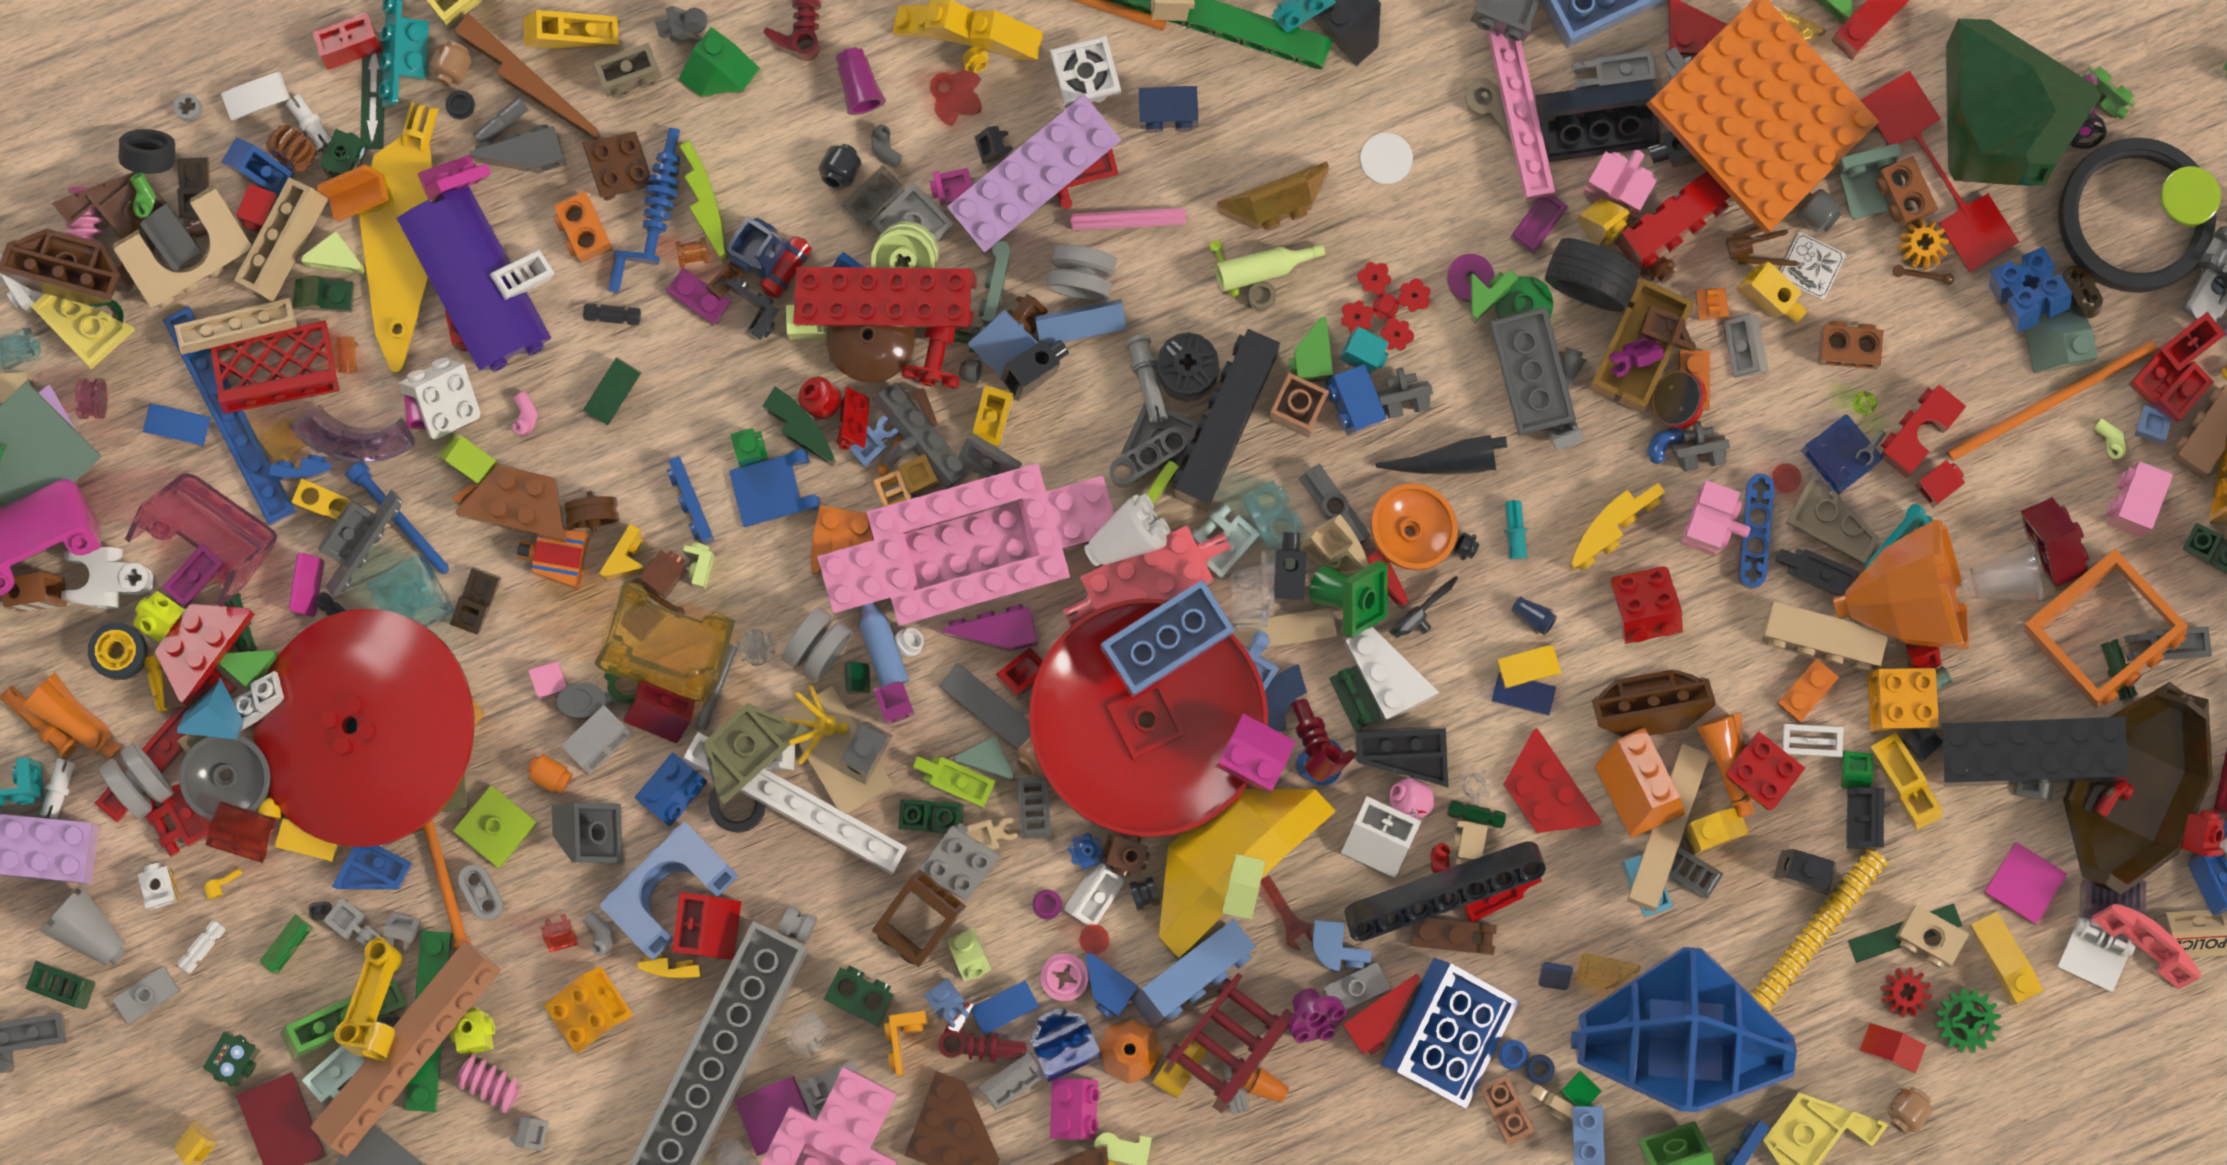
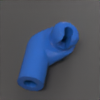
(1660, 442)

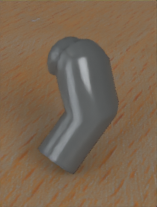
(882, 147)

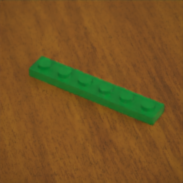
(424, 1086)

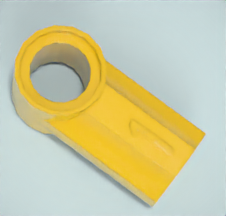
(1178, 1078)

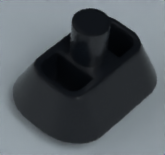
(319, 910)

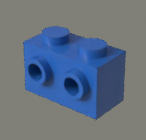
(1355, 400)

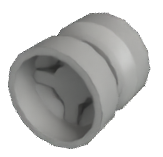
(799, 925)

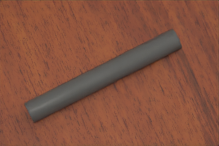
(710, 703)

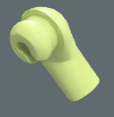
(2114, 439)

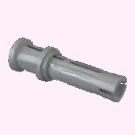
(1144, 366)

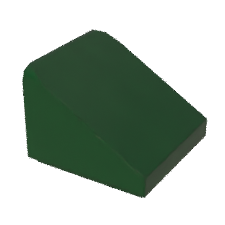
(857, 677)

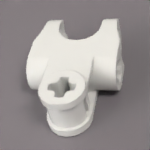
(107, 579)

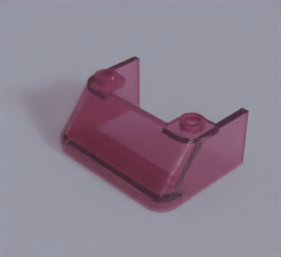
(209, 518)

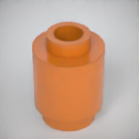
(549, 774)

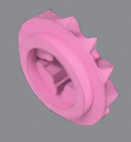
(1059, 963)

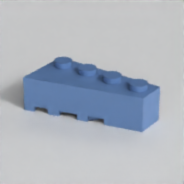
(1192, 973)

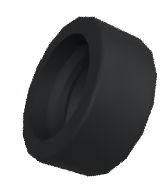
(146, 151)
(733, 826)

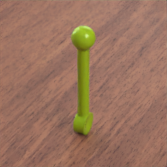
(1216, 247)

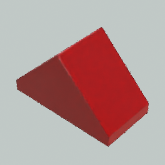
(2193, 341)
(1020, 673)
(1892, 1047)

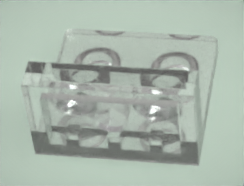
(1252, 594)

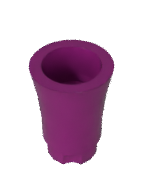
(858, 82)

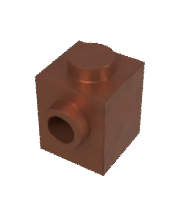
(664, 572)

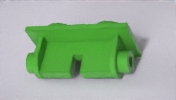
(2116, 97)

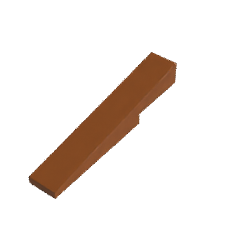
(520, 76)

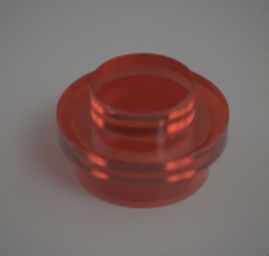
(1786, 478)
(1094, 939)

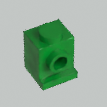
(749, 447)

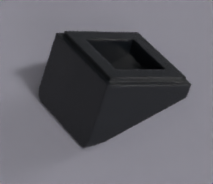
(1922, 742)

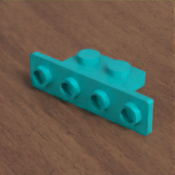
(404, 51)

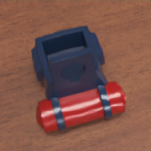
(767, 254)

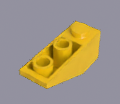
(1603, 221)

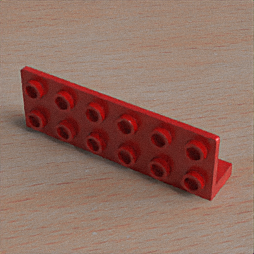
(883, 296)

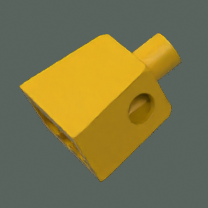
(1763, 287)

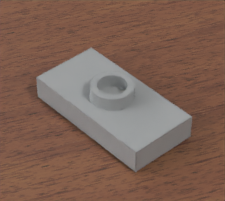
(1358, 986)
(146, 995)
(1012, 1081)

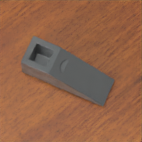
(529, 152)

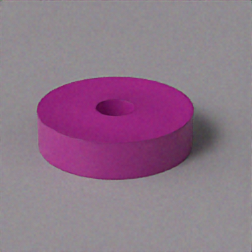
(1461, 267)

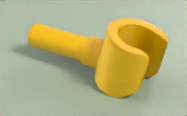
(213, 887)

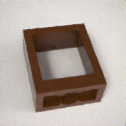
(935, 897)

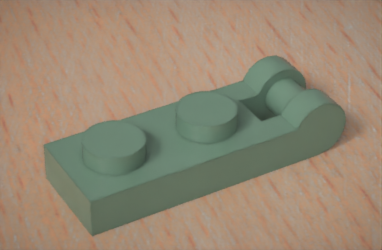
(995, 282)

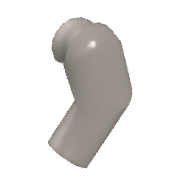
(602, 934)

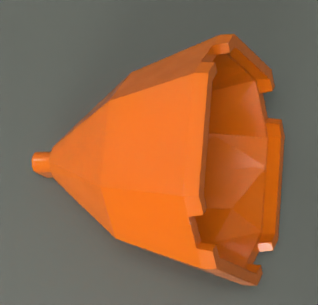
(1912, 591)

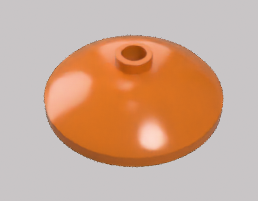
(1424, 513)

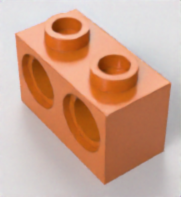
(587, 225)

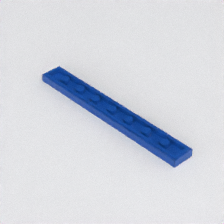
(235, 430)

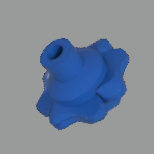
(1085, 850)

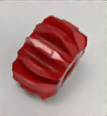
(1897, 986)

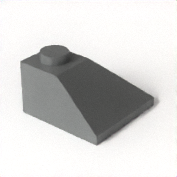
(589, 831)

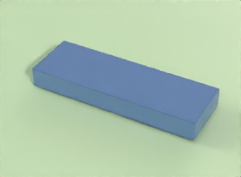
(1081, 322)

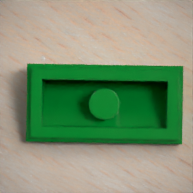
(286, 944)

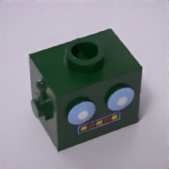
(341, 144)
(232, 1059)

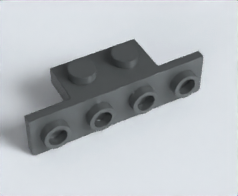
(353, 537)

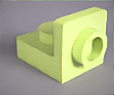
(701, 569)

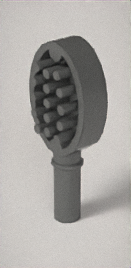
(584, 700)

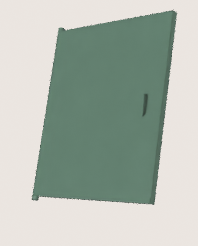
(39, 446)

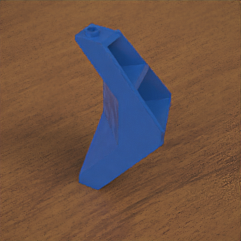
(1685, 1035)

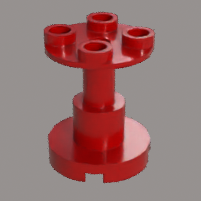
(931, 372)

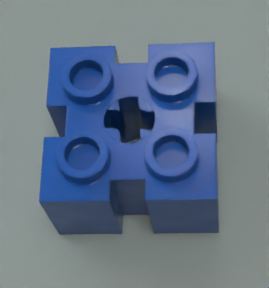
(2030, 289)

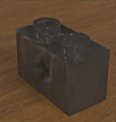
(872, 198)

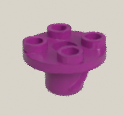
(1315, 1016)

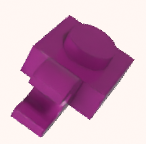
(1639, 352)

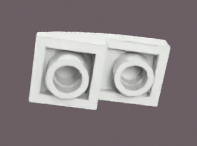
(255, 96)
(260, 700)

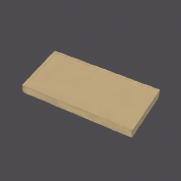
(826, 757)

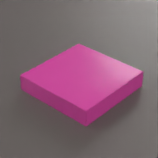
(2025, 883)

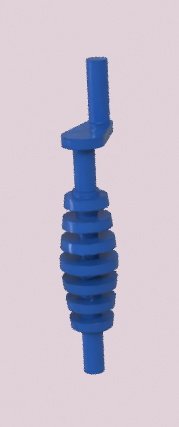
(661, 192)

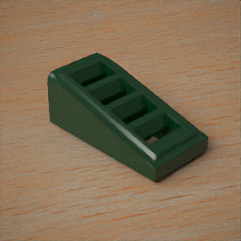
(78, 991)

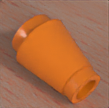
(1266, 1086)

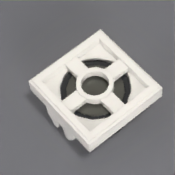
(1085, 71)

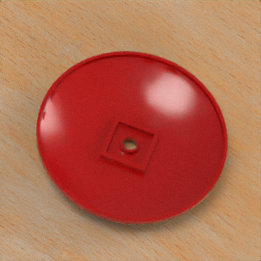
(409, 734)
(1131, 775)

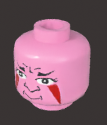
(1412, 797)

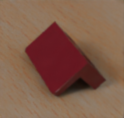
(660, 711)

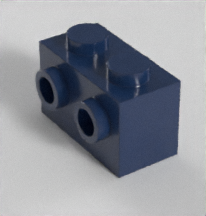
(1168, 108)

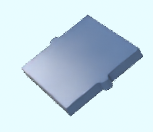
(1001, 341)

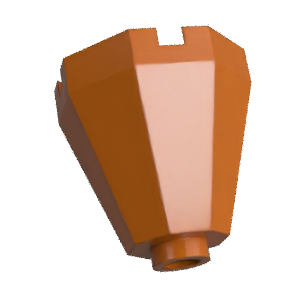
(1130, 1067)

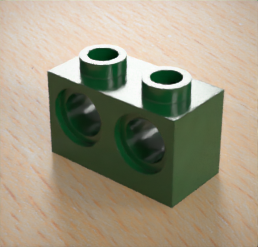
(856, 1002)

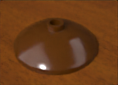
(870, 359)

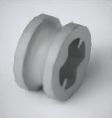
(192, 114)

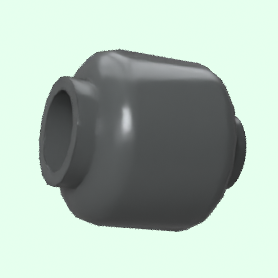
(1819, 211)

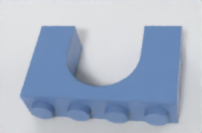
(631, 900)

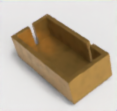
(1639, 383)

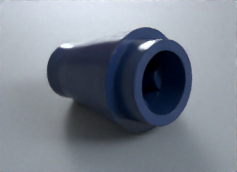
(1536, 616)

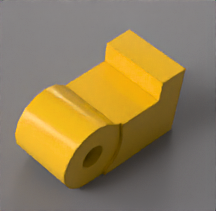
(318, 500)

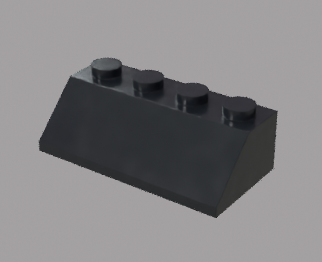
(1598, 120)

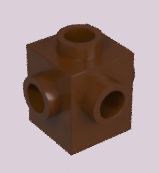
(1115, 854)

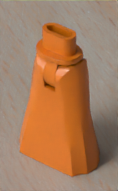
(58, 707)
(1725, 742)

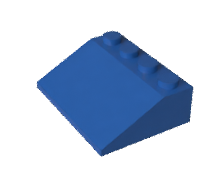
(1449, 1032)

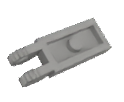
(1617, 69)

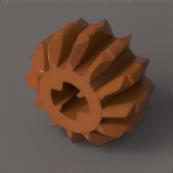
(291, 148)

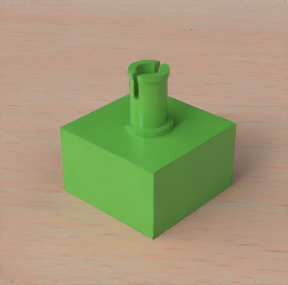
(1677, 1147)

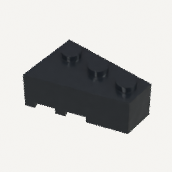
(1406, 751)

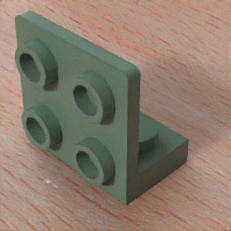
(1859, 177)

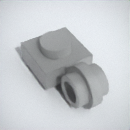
(347, 919)

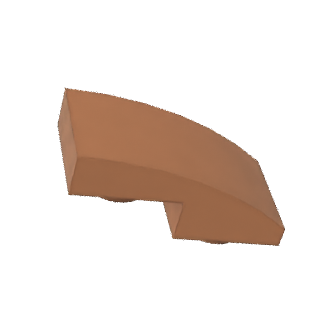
(1507, 1110)

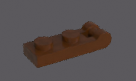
(1453, 936)

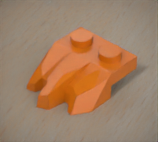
(837, 530)

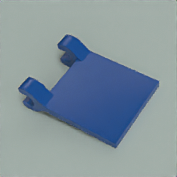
(770, 489)

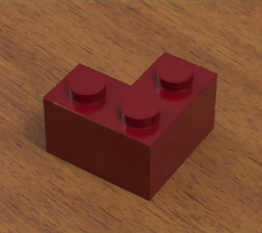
(2057, 540)

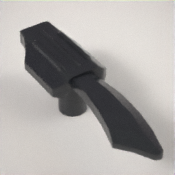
(1417, 616)

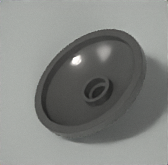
(201, 779)

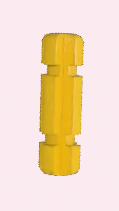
(155, 680)

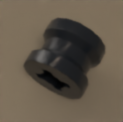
(1144, 893)

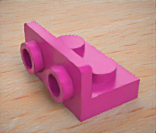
(452, 176)

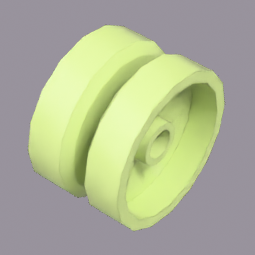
(909, 240)

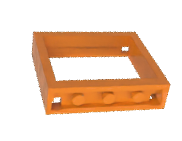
(2130, 674)

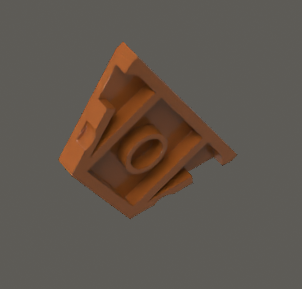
(517, 502)

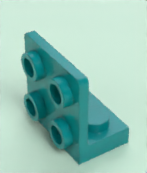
(29, 782)

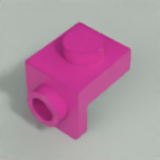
(950, 185)

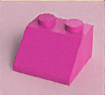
(1256, 754)

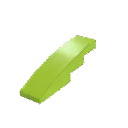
(706, 209)

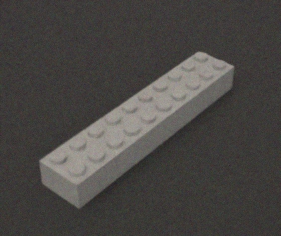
(722, 1049)

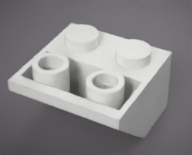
(1380, 837)

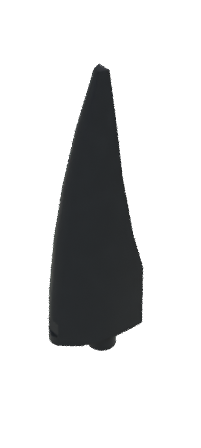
(1460, 457)

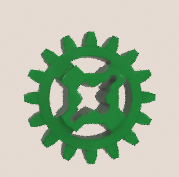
(1966, 1006)

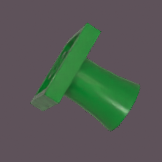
(1359, 595)

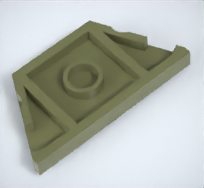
(746, 748)

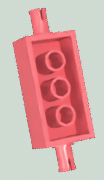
(1150, 575)

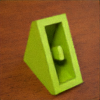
(467, 458)

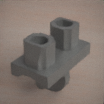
(682, 24)
(1417, 392)
(1713, 446)

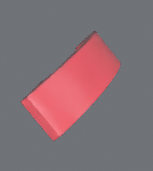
(2174, 961)

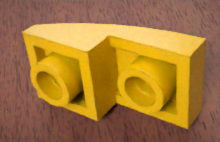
(662, 968)

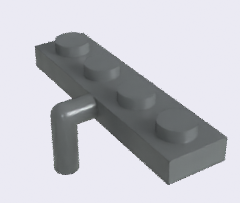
(918, 435)
(29, 1034)

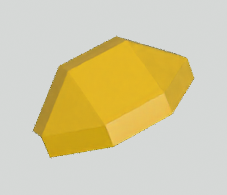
(1203, 857)

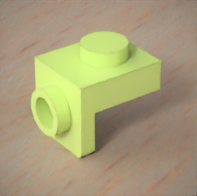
(968, 955)

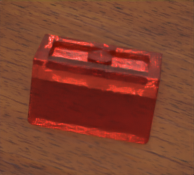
(240, 831)

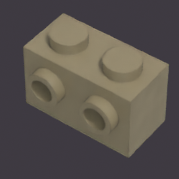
(628, 71)

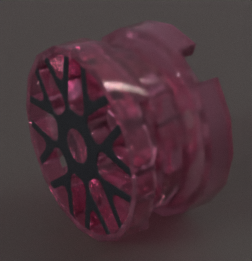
(91, 398)

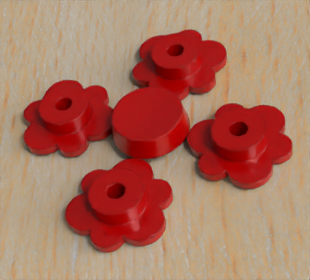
(1386, 305)

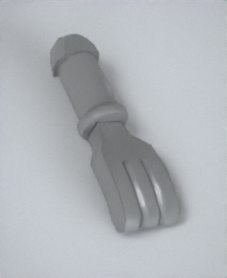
(1239, 1102)

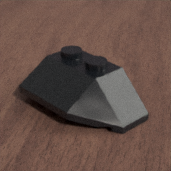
(1352, 27)

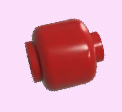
(819, 397)

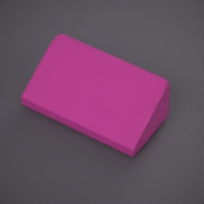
(306, 584)

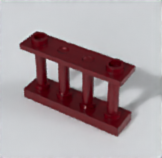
(1240, 1068)

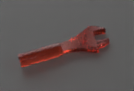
(1293, 926)

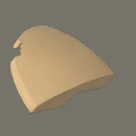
(1335, 546)

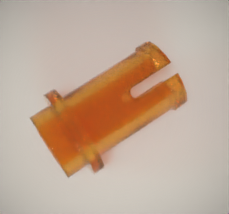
(346, 352)

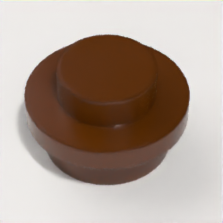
(1661, 270)

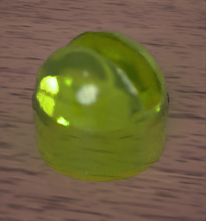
(1859, 406)

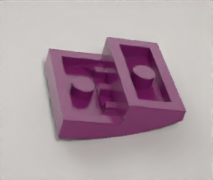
(765, 1110)

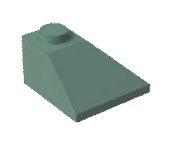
(2061, 342)

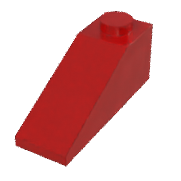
(1865, 25)
(1377, 1021)

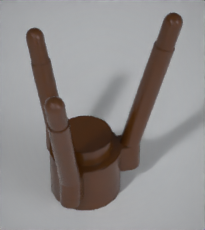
(1741, 245)

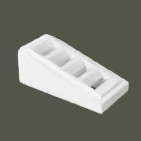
(540, 266)

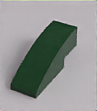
(799, 425)

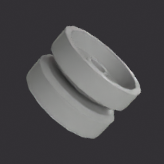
(1081, 272)
(816, 644)
(132, 783)

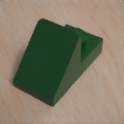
(323, 295)

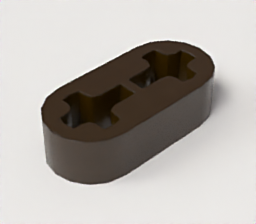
(2086, 289)

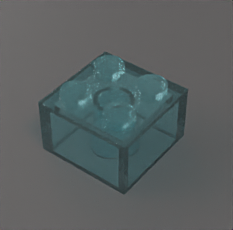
(412, 591)

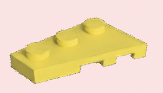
(84, 329)

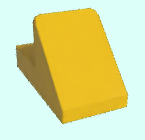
(993, 414)
(619, 563)

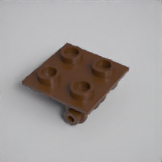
(617, 164)

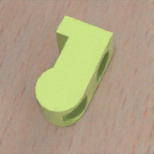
(1125, 1151)

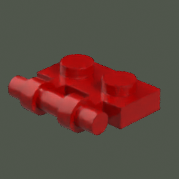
(188, 823)

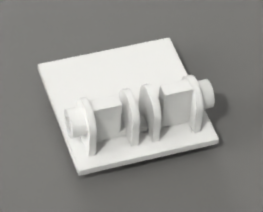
(2096, 954)

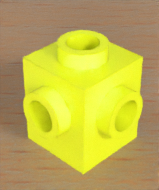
(157, 616)
(473, 1032)

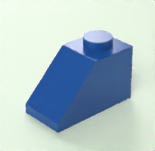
(256, 166)
(1109, 987)

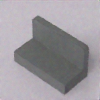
(170, 236)

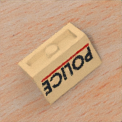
(2199, 932)

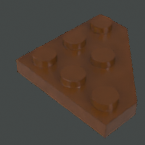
(950, 1128)

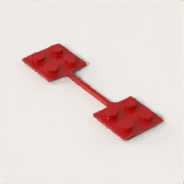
(1976, 228)

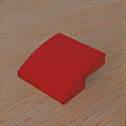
(2168, 389)

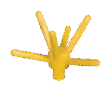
(823, 725)

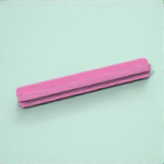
(1128, 219)

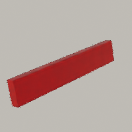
(160, 748)

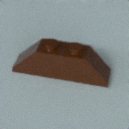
(61, 266)
(1655, 701)

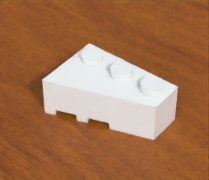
(1388, 675)

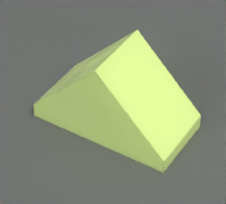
(333, 255)
(1243, 887)

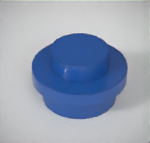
(1513, 1054)

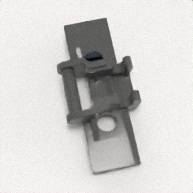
(2211, 288)

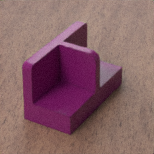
(894, 702)

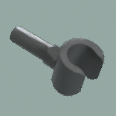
(1871, 447)

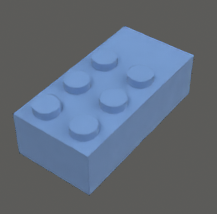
(1585, 18)
(1167, 638)

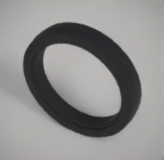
(2079, 248)

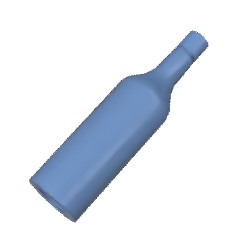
(882, 646)

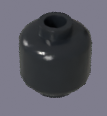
(840, 166)

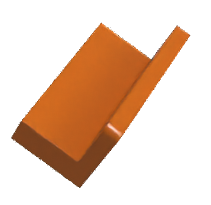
(354, 192)

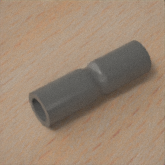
(504, 118)

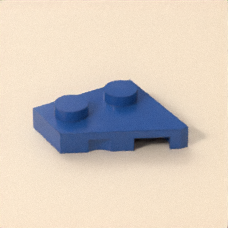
(372, 870)

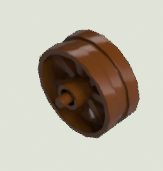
(591, 512)

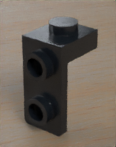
(763, 322)

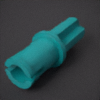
(1515, 530)

